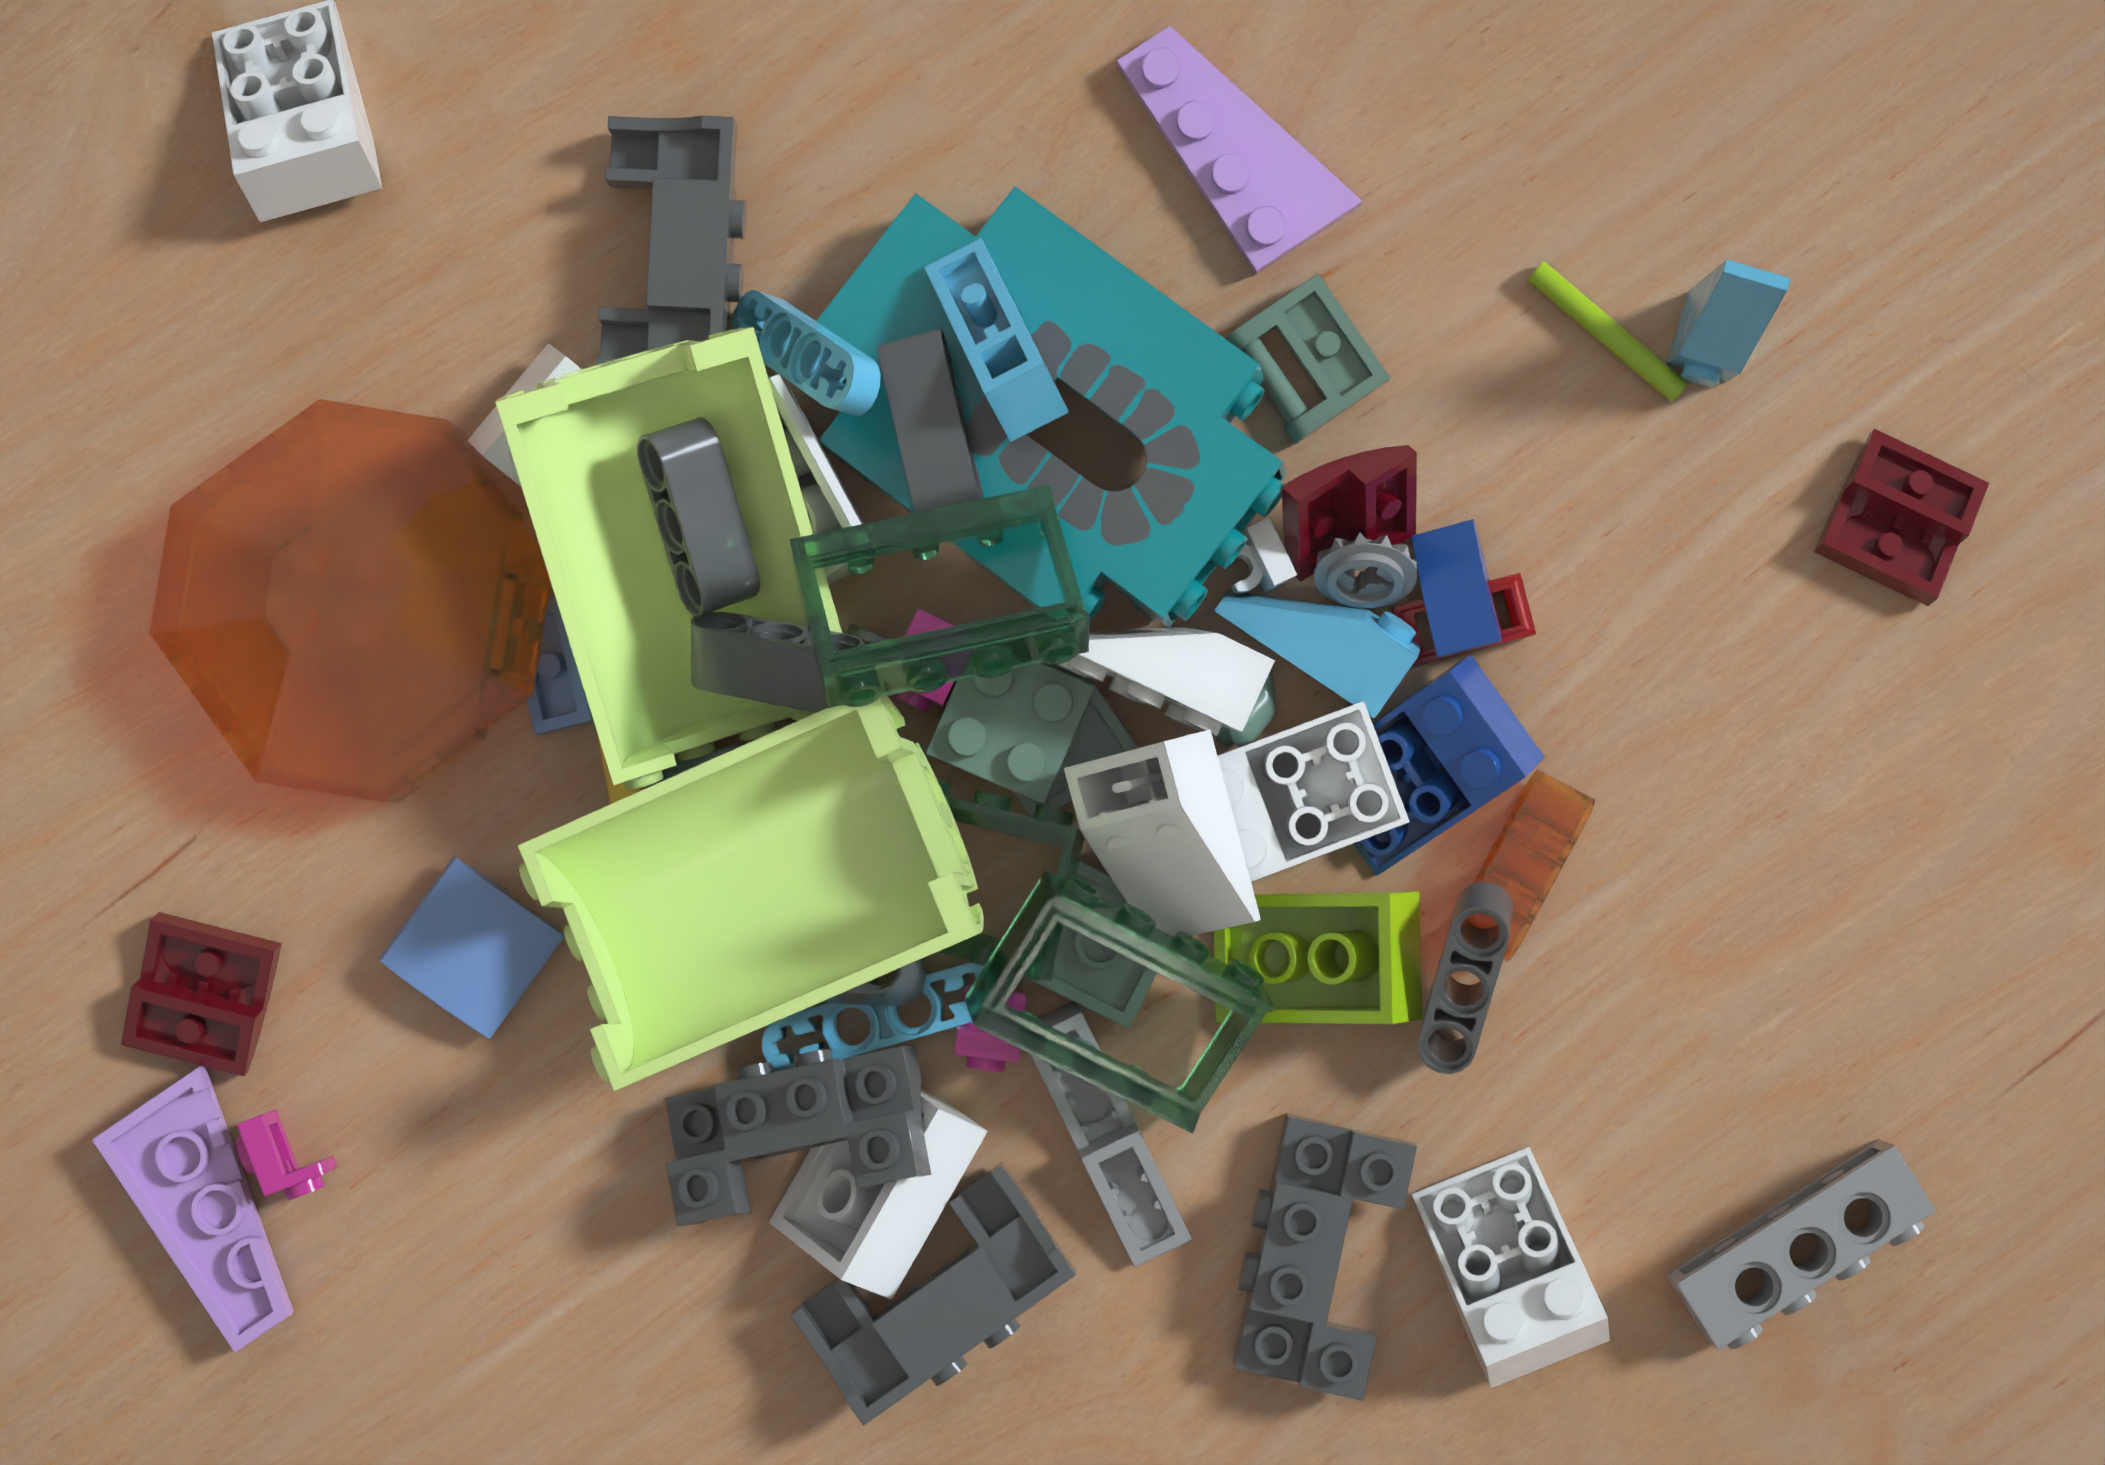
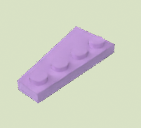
(1240, 159)
(196, 1199)

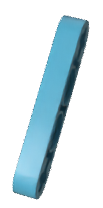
(809, 354)
(885, 1023)

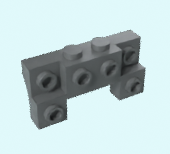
(691, 229)
(769, 1113)
(1300, 1251)
(948, 1313)

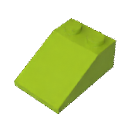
(1332, 956)

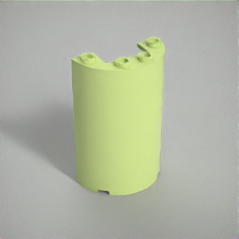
(606, 553)
(755, 886)

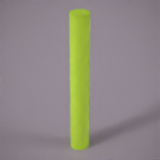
(1607, 331)

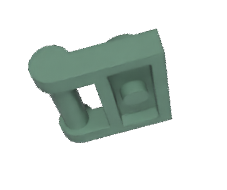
(1325, 348)

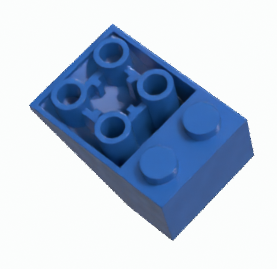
(1448, 755)

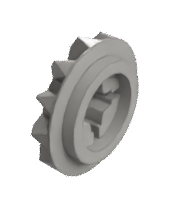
(1383, 583)

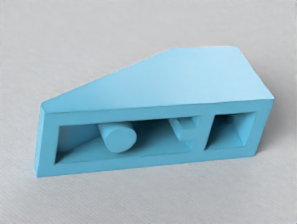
(1724, 321)
(996, 340)
(1335, 644)

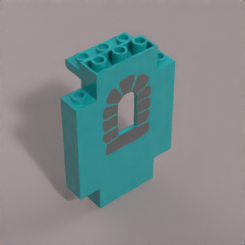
(1120, 351)

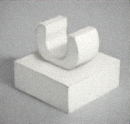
(1265, 558)

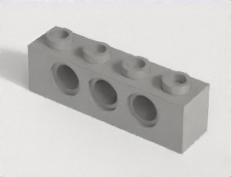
(1709, 1278)

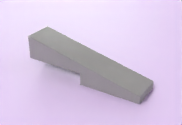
(1113, 1151)

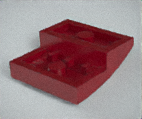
(1348, 496)
(1901, 517)
(201, 994)

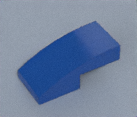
(1456, 588)

